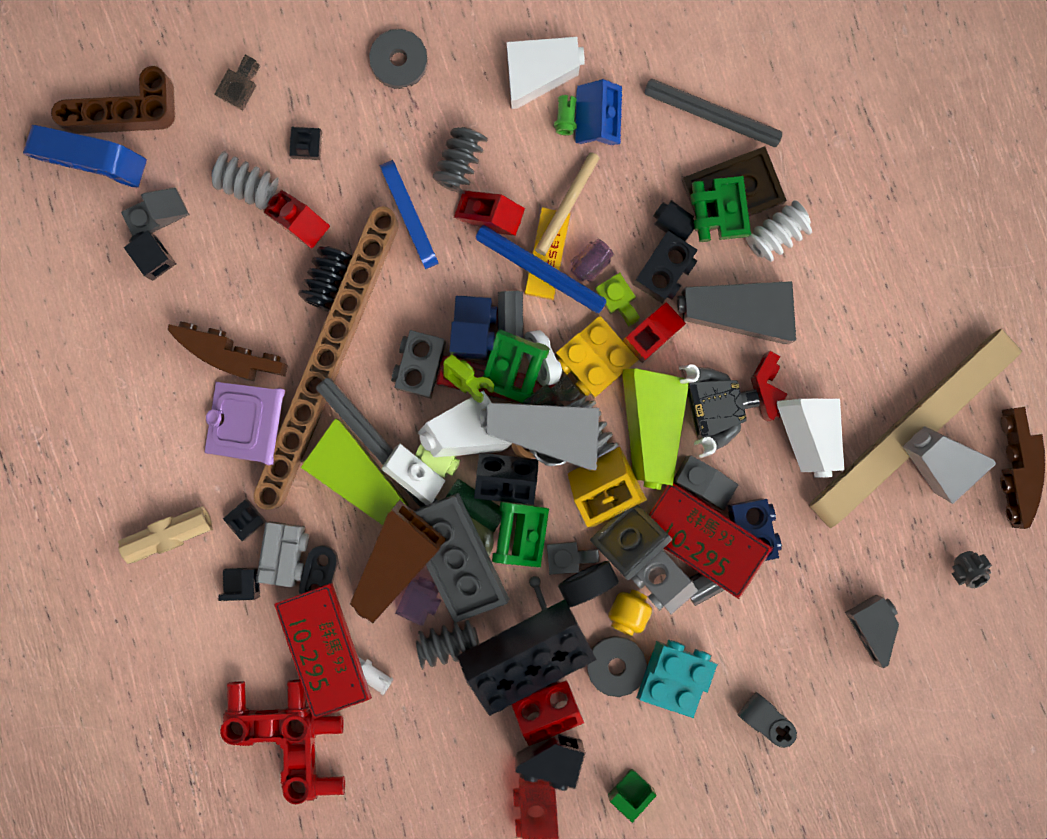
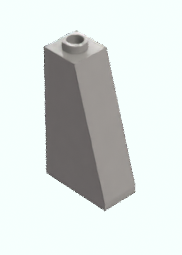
(551, 430)

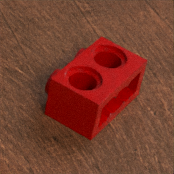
(550, 719)

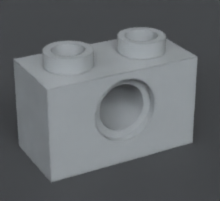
(673, 590)

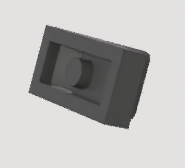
(156, 211)

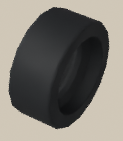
(588, 584)

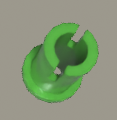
(566, 113)

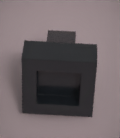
(305, 143)
(244, 520)

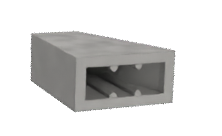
(947, 464)

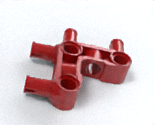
(276, 727)

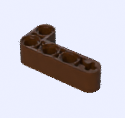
(115, 108)

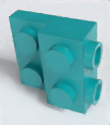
(676, 678)

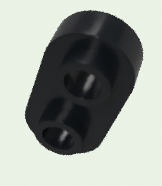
(315, 572)

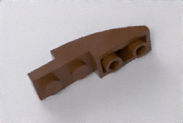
(217, 352)
(1025, 480)

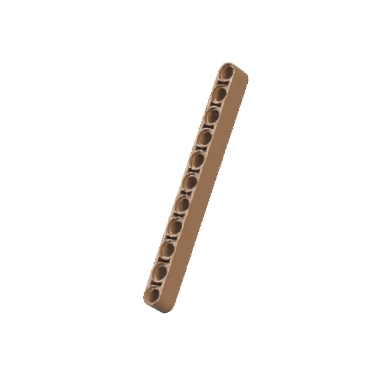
(325, 342)

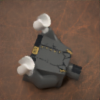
(716, 406)

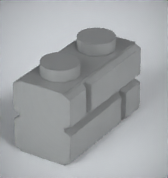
(281, 554)

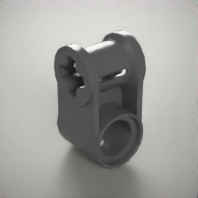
(765, 719)

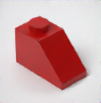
(490, 210)

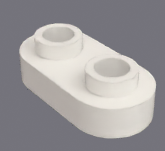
(551, 368)

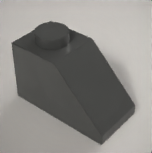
(705, 482)
(876, 627)

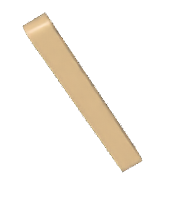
(931, 411)

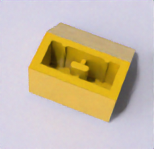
(606, 490)

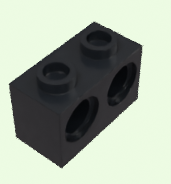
(660, 264)
(506, 479)

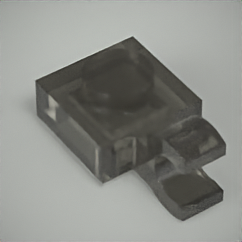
(237, 87)
(554, 396)

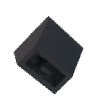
(552, 760)

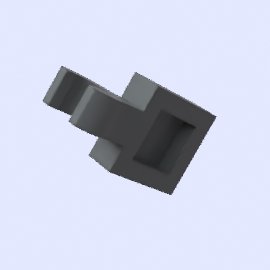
(566, 559)

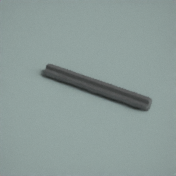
(713, 113)

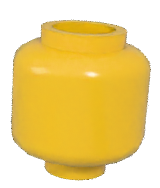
(630, 612)

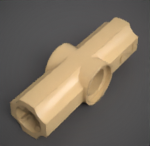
(165, 535)

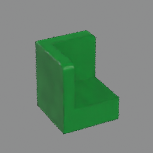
(632, 795)

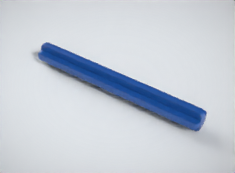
(540, 269)

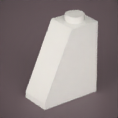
(541, 66)
(460, 432)
(814, 434)

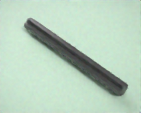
(358, 424)

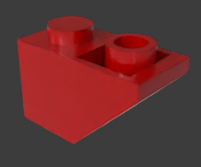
(296, 218)
(654, 332)

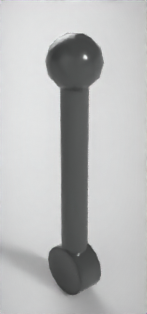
(535, 582)

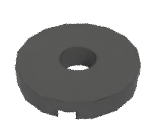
(398, 42)
(632, 675)

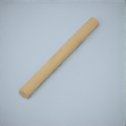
(567, 204)

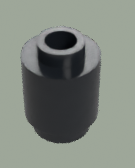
(674, 219)

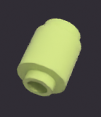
(441, 465)

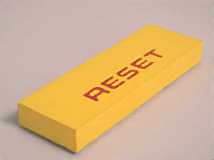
(535, 286)

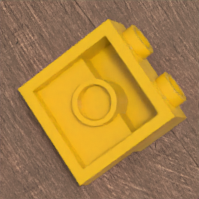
(595, 357)

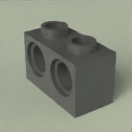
(427, 365)

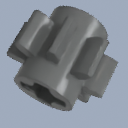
(971, 569)

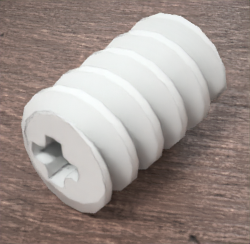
(779, 231)

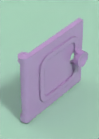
(248, 423)

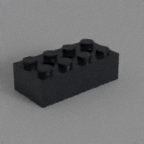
(526, 658)

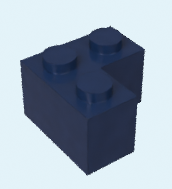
(471, 328)

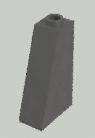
(745, 309)

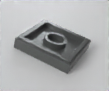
(631, 540)

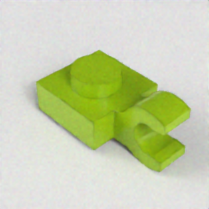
(618, 298)
(462, 376)

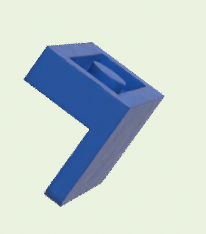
(598, 112)

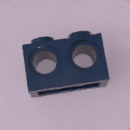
(764, 525)

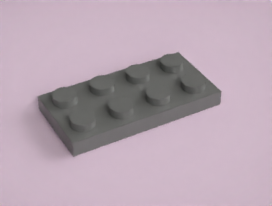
(462, 563)

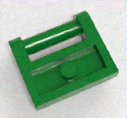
(505, 363)
(528, 536)

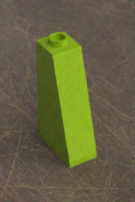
(655, 423)
(352, 473)

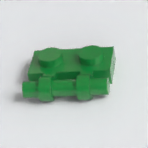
(730, 209)

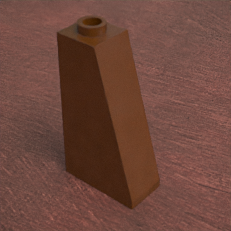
(398, 556)

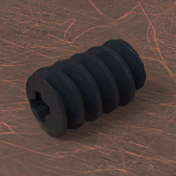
(324, 277)

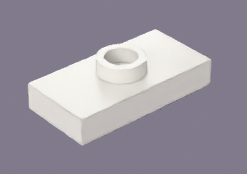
(413, 474)

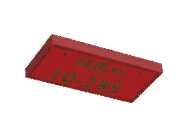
(709, 540)
(323, 651)

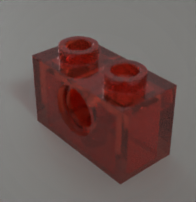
(541, 795)

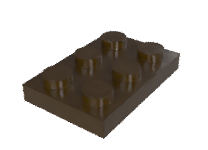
(760, 181)

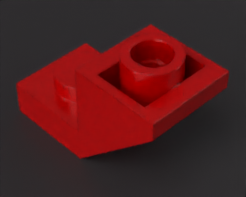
(768, 394)

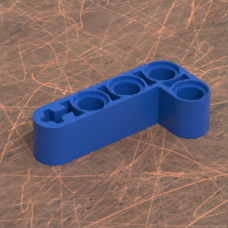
(85, 154)

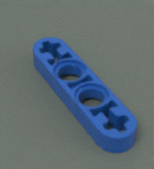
(409, 214)

